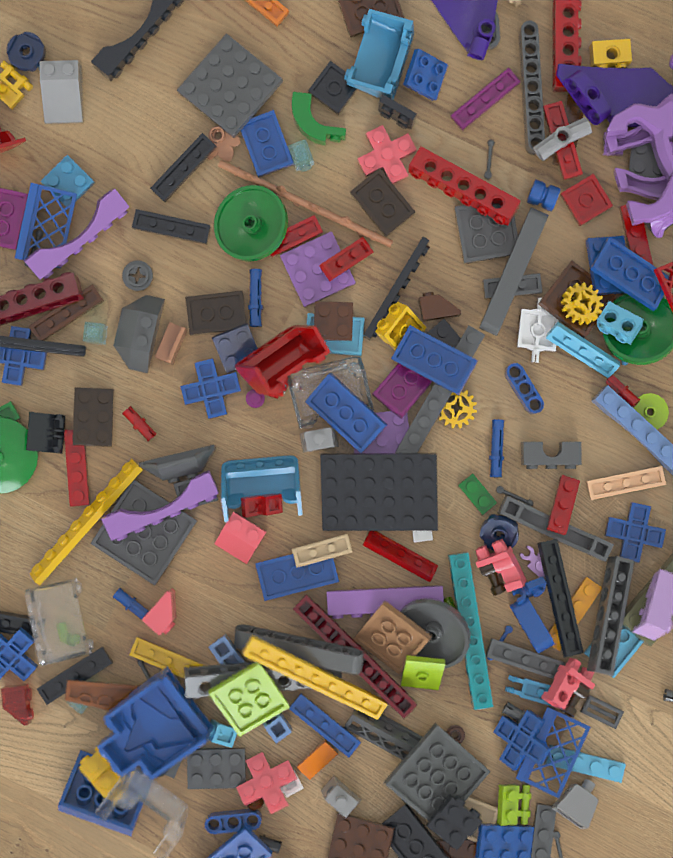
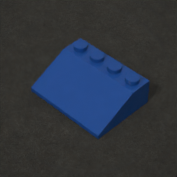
(83, 800)

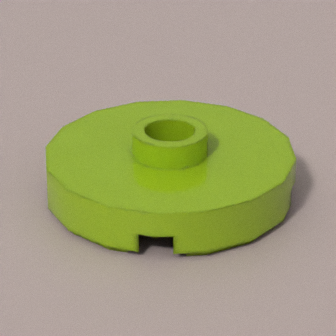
(658, 406)

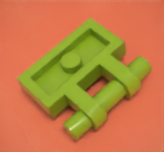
(508, 804)

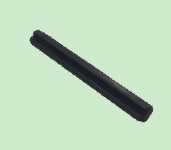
(42, 346)

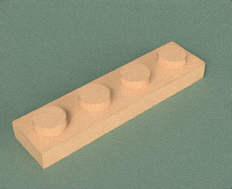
(626, 482)

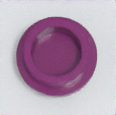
(254, 399)

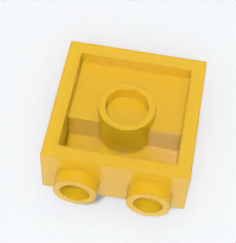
(396, 324)
(99, 772)

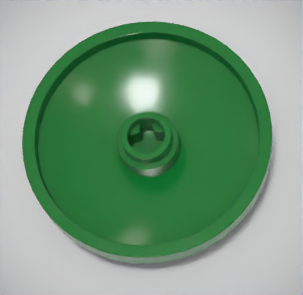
(250, 223)
(653, 339)
(16, 462)

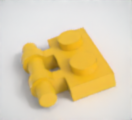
(10, 93)

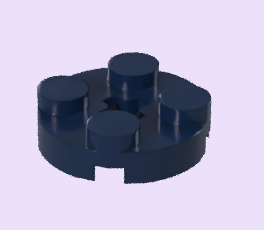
(23, 41)
(499, 523)

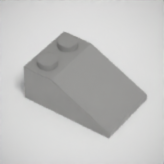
(61, 91)

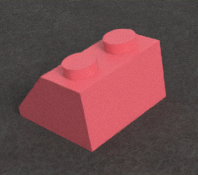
(240, 537)
(163, 614)

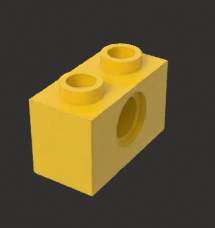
(619, 48)

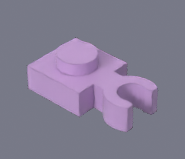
(535, 562)

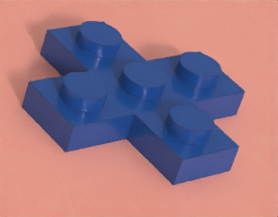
(16, 359)
(210, 388)
(635, 532)
(13, 655)
(522, 740)

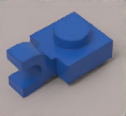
(531, 588)

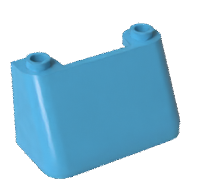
(381, 54)

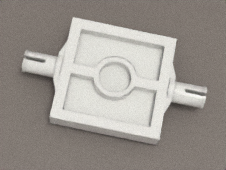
(533, 330)

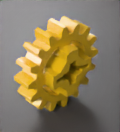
(582, 303)
(464, 409)

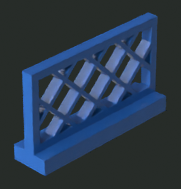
(30, 217)
(528, 765)

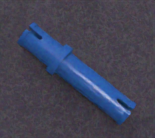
(255, 298)
(497, 448)

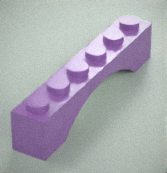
(107, 209)
(124, 521)

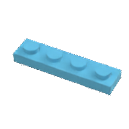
(583, 350)
(589, 764)

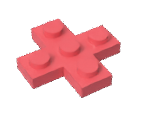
(387, 154)
(266, 783)

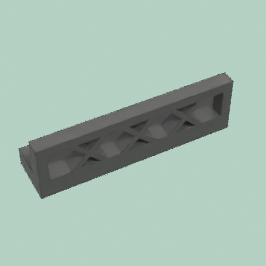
(386, 730)

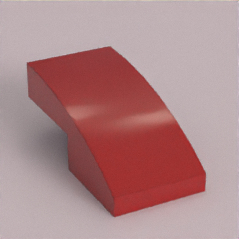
(261, 505)

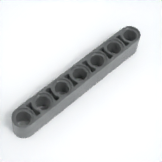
(531, 79)
(513, 271)
(310, 650)

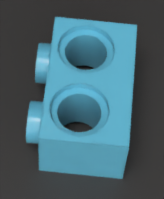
(622, 319)

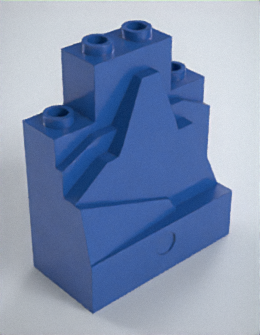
(154, 727)

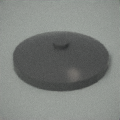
(447, 628)

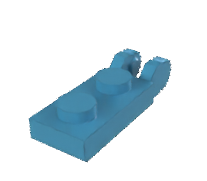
(530, 689)

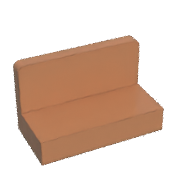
(171, 343)

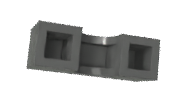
(568, 455)

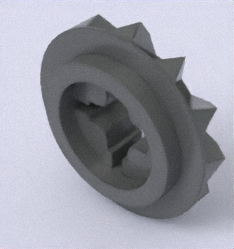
(132, 268)

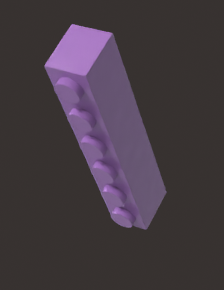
(368, 600)

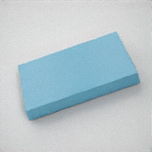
(345, 347)
(627, 647)

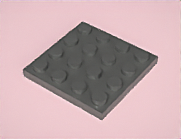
(230, 85)
(152, 549)
(435, 771)

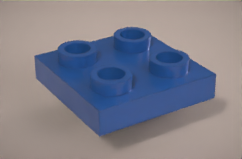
(425, 74)

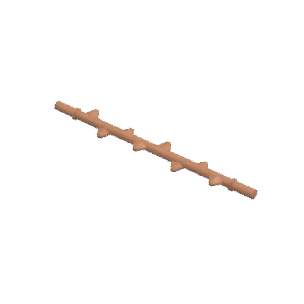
(298, 201)

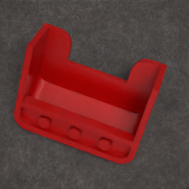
(281, 356)

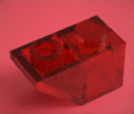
(17, 702)

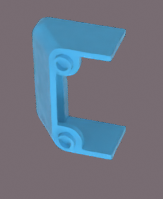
(260, 477)

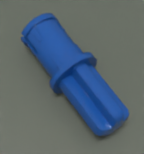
(130, 603)

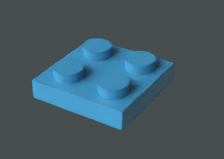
(68, 177)

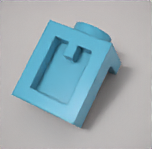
(222, 734)

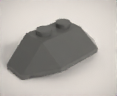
(138, 332)
(180, 464)

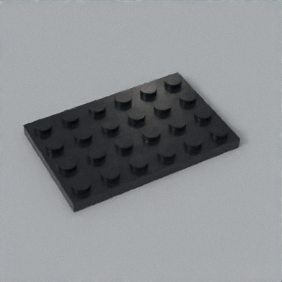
(379, 492)

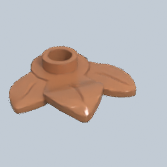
(224, 144)

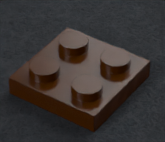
(334, 320)

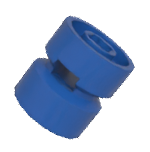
(544, 195)

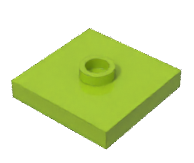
(422, 672)

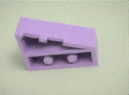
(658, 608)

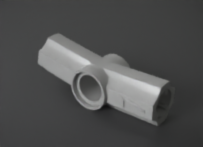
(572, 132)

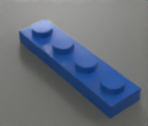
(324, 725)

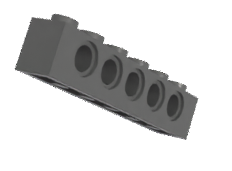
(610, 615)

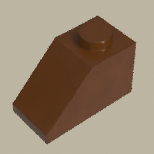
(436, 307)

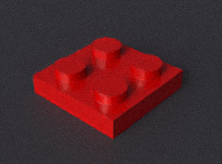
(586, 200)

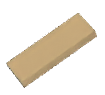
(322, 550)

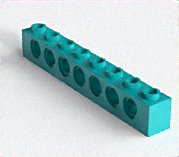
(467, 606)

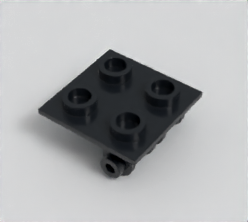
(45, 432)

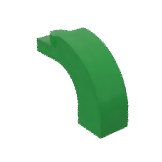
(308, 125)

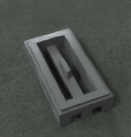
(587, 704)

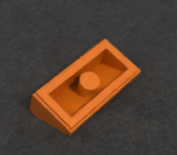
(317, 759)

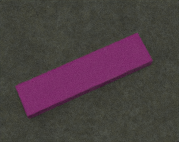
(485, 99)

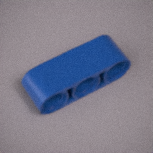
(532, 394)
(532, 625)
(224, 825)

